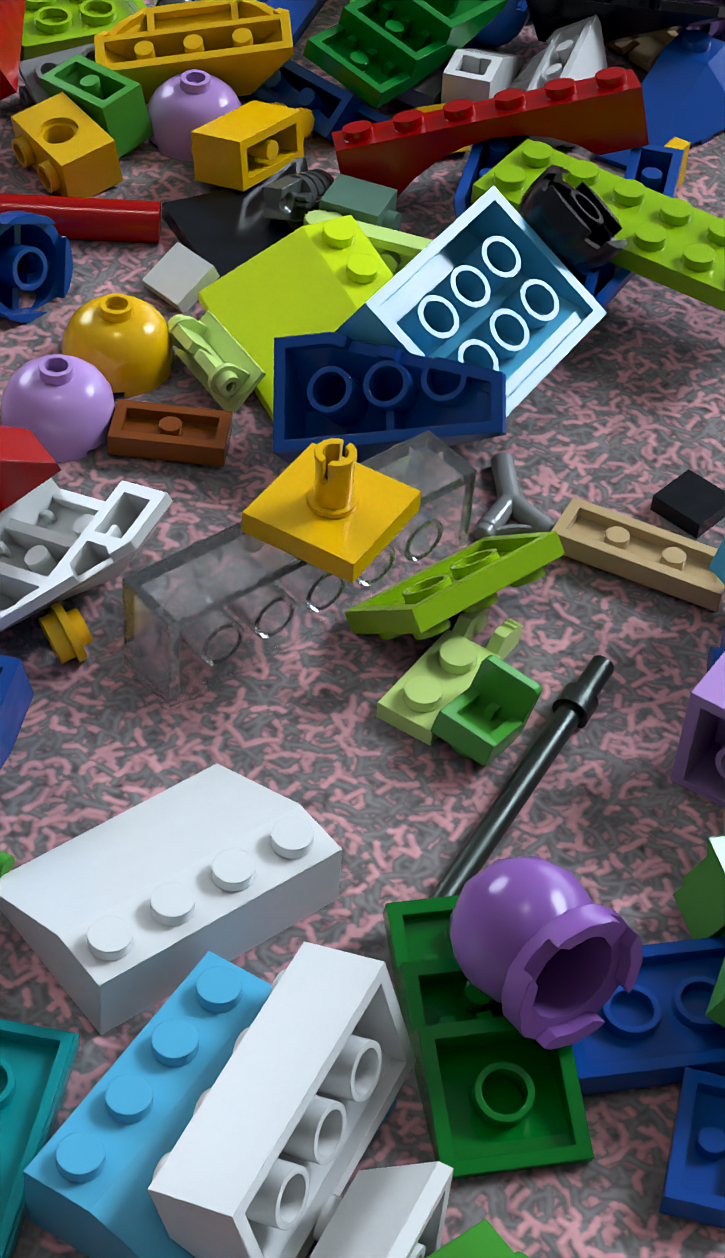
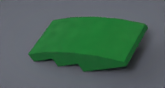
(394, 44)
(483, 1087)

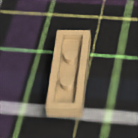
(640, 553)

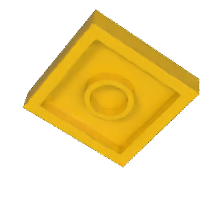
(331, 510)

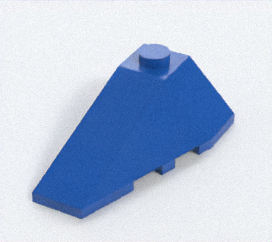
(682, 93)

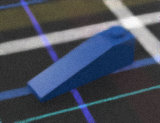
(377, 396)

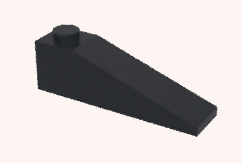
(622, 18)

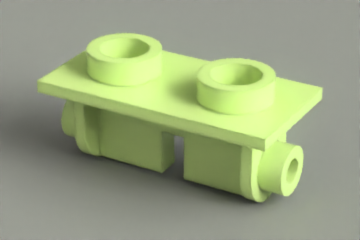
(215, 359)

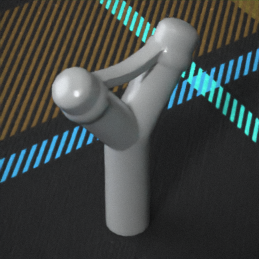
(509, 505)

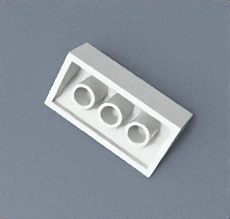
(287, 1111)

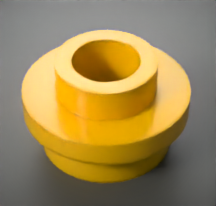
(66, 633)

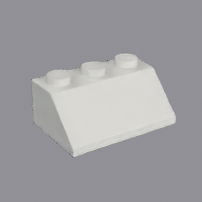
(386, 1214)

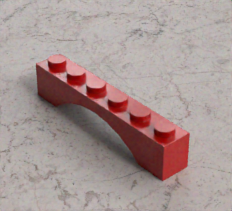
(594, 113)

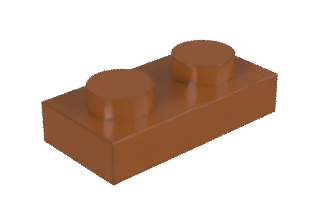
(170, 432)

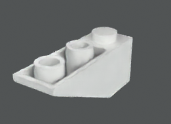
(478, 74)

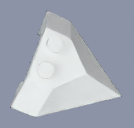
(69, 543)

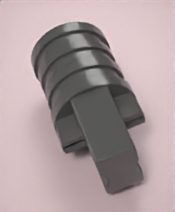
(295, 195)

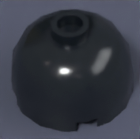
(571, 222)

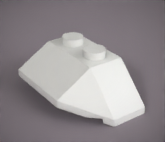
(572, 53)

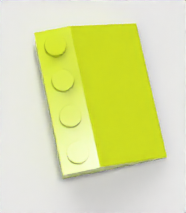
(296, 288)

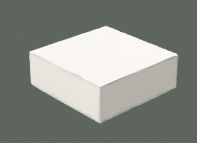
(180, 277)

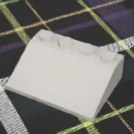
(166, 882)

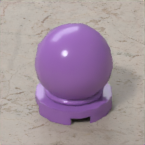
(542, 948)

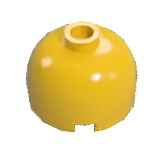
(123, 341)

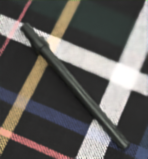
(571, 710)

